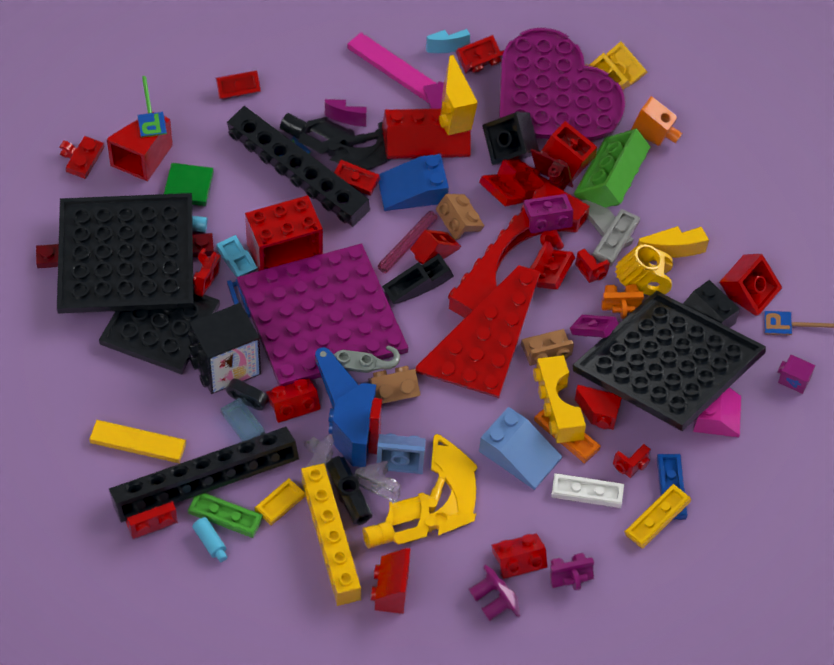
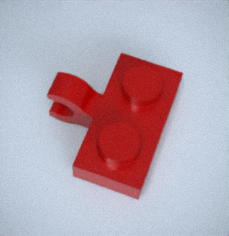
(82, 157)
(208, 272)

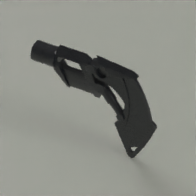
(340, 141)

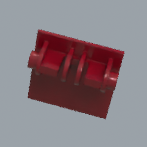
(556, 170)

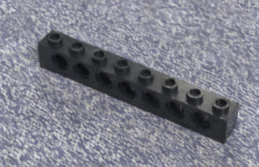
(278, 144)
(204, 473)

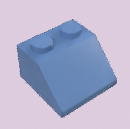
(402, 452)

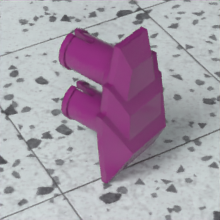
(506, 600)

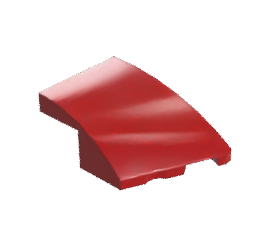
(513, 182)

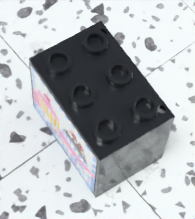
(224, 348)

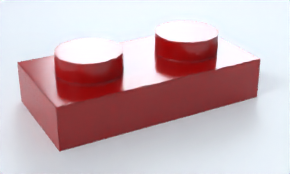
(238, 84)
(357, 177)

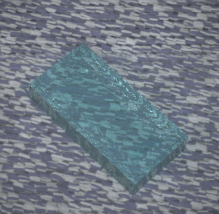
(242, 420)

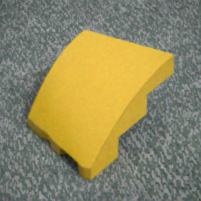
(620, 65)

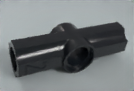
(344, 479)

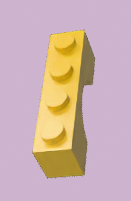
(565, 420)

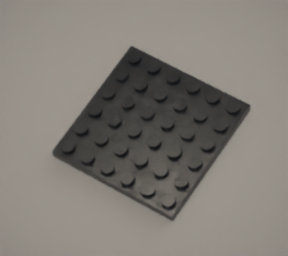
(125, 253)
(669, 360)

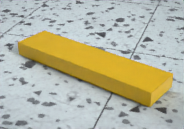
(137, 441)

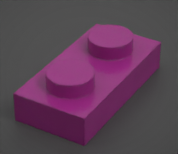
(594, 326)

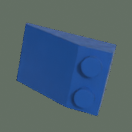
(414, 183)

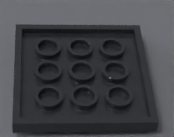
(157, 334)

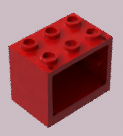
(283, 233)

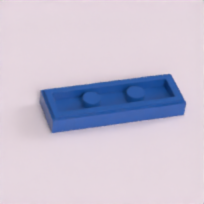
(670, 473)

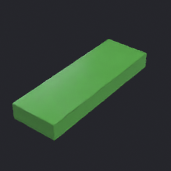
(226, 514)

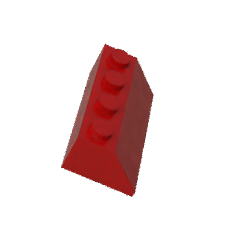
(419, 133)

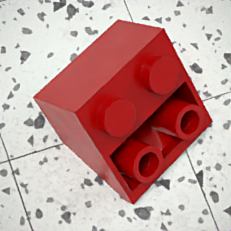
(570, 147)

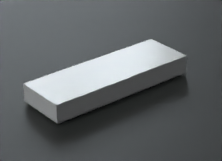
(587, 490)

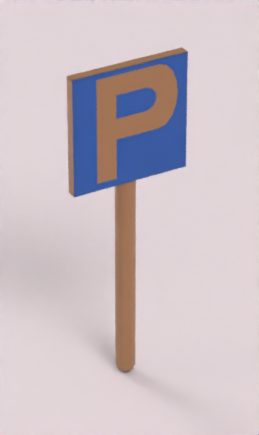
(781, 323)

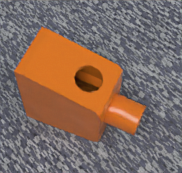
(656, 123)

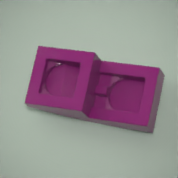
(338, 111)

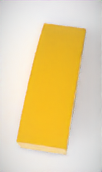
(678, 243)

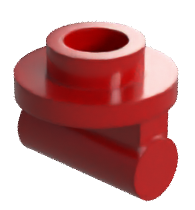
(553, 237)

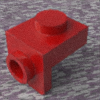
(631, 465)

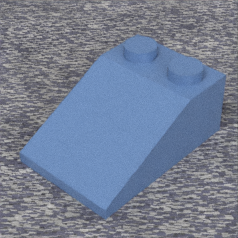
(519, 448)

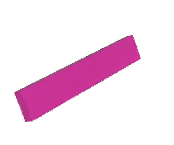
(390, 64)

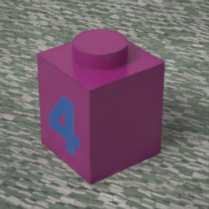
(795, 373)

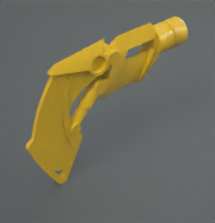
(455, 470)

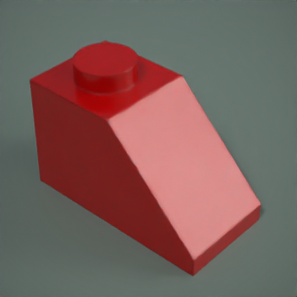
(433, 243)
(598, 406)

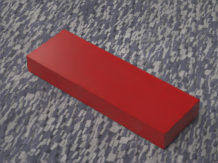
(375, 425)

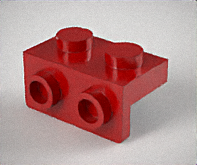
(479, 53)
(552, 266)
(294, 400)
(152, 520)
(520, 555)

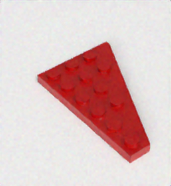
(484, 342)

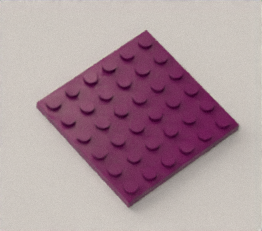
(320, 304)

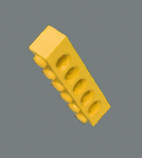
(331, 534)

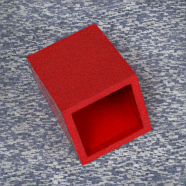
(138, 154)

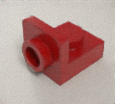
(589, 268)

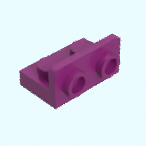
(549, 213)

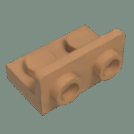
(547, 345)

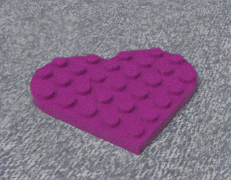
(550, 81)

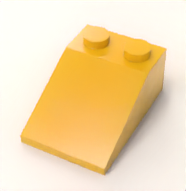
(457, 101)

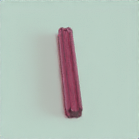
(407, 242)

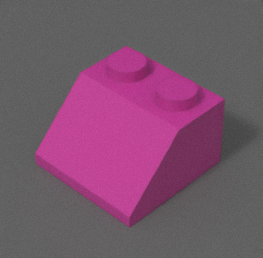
(721, 416)

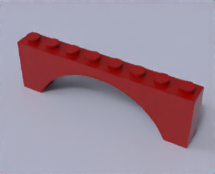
(482, 278)

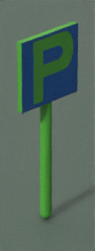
(151, 123)

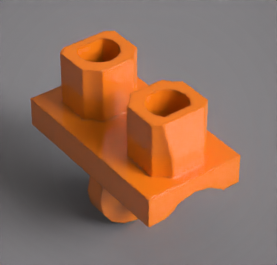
(621, 301)

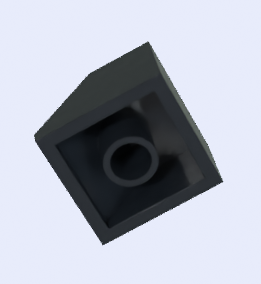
(510, 137)
(713, 303)

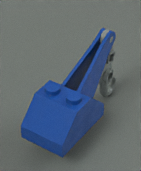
(349, 401)

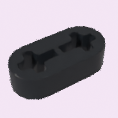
(249, 395)

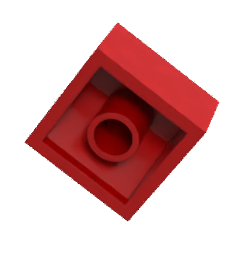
(751, 283)
(392, 581)

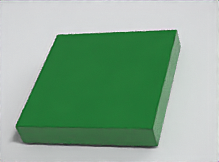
(190, 179)

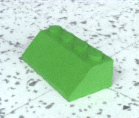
(613, 169)

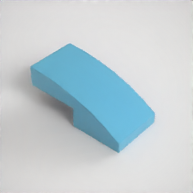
(444, 43)
(236, 257)

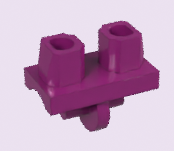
(572, 572)

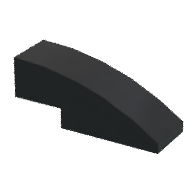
(418, 280)

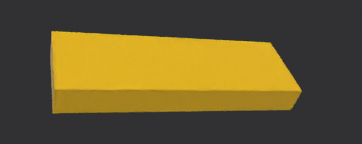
(657, 516)

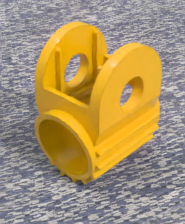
(637, 270)

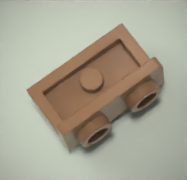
(459, 215)
(396, 385)

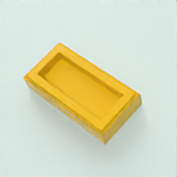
(280, 501)

